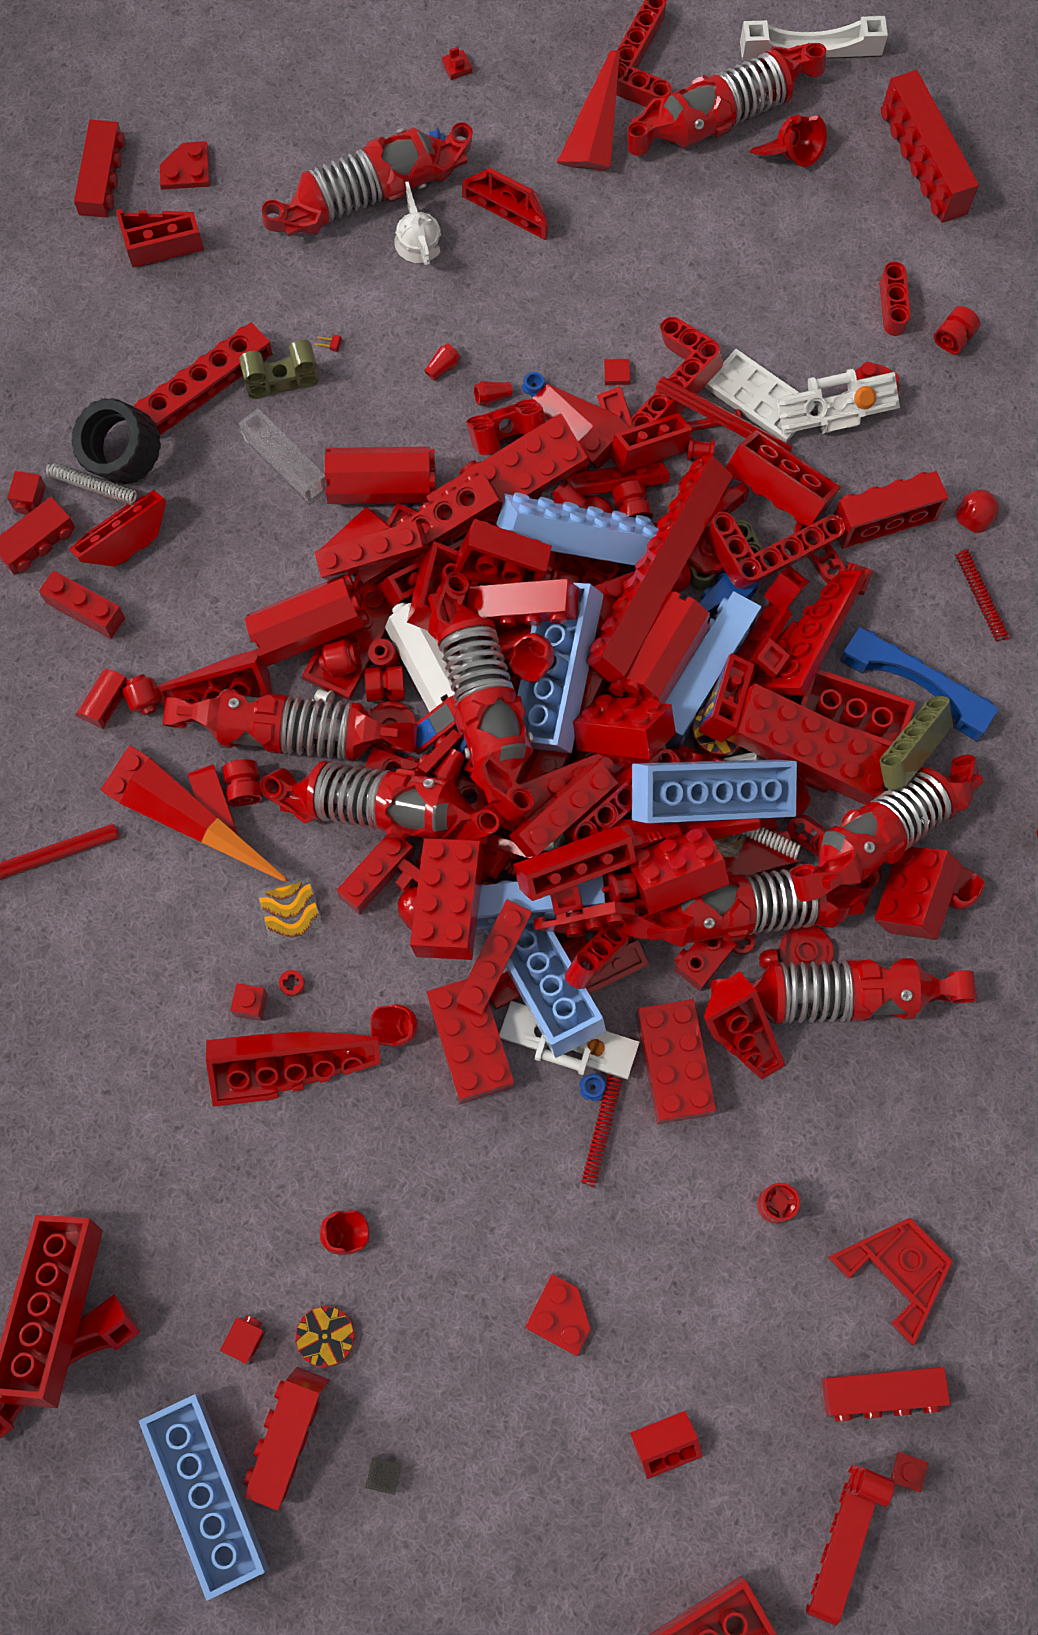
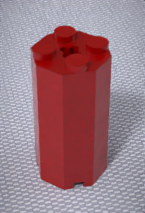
(379, 474)
(306, 619)
(664, 651)

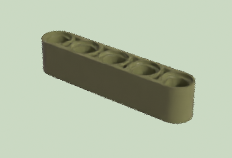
(916, 742)

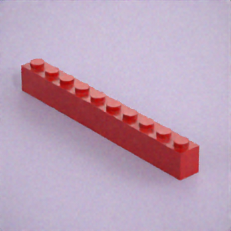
(658, 569)

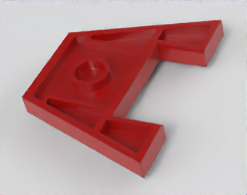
(908, 1262)

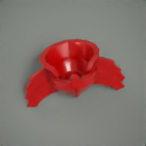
(798, 140)

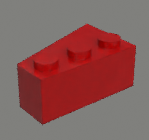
(158, 236)

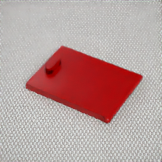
(361, 525)

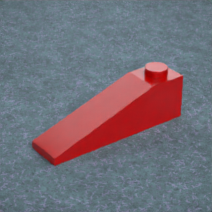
(589, 423)
(239, 672)

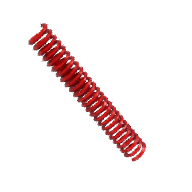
(986, 597)
(597, 1130)

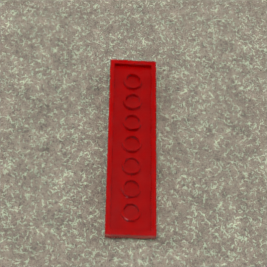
(378, 614)

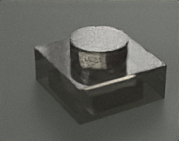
(383, 1475)

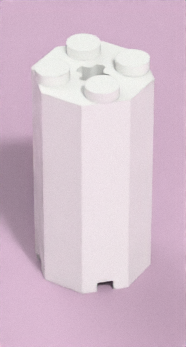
(420, 657)

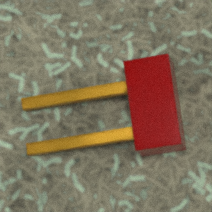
(335, 342)

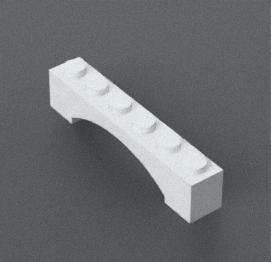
(857, 39)

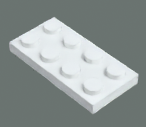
(752, 391)

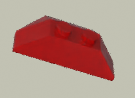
(507, 200)
(122, 533)

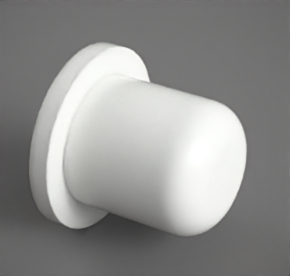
(324, 695)

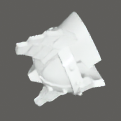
(417, 234)

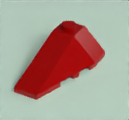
(742, 1026)

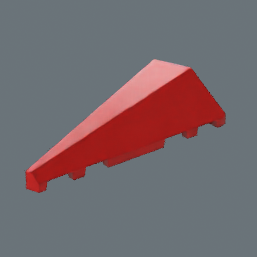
(592, 134)
(715, 828)

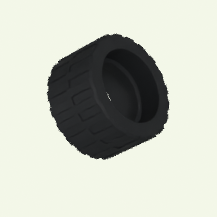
(91, 432)

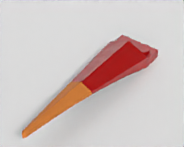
(152, 791)

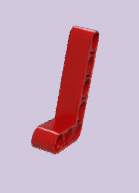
(631, 82)
(700, 365)
(774, 554)
(612, 808)
(598, 953)
(846, 1543)

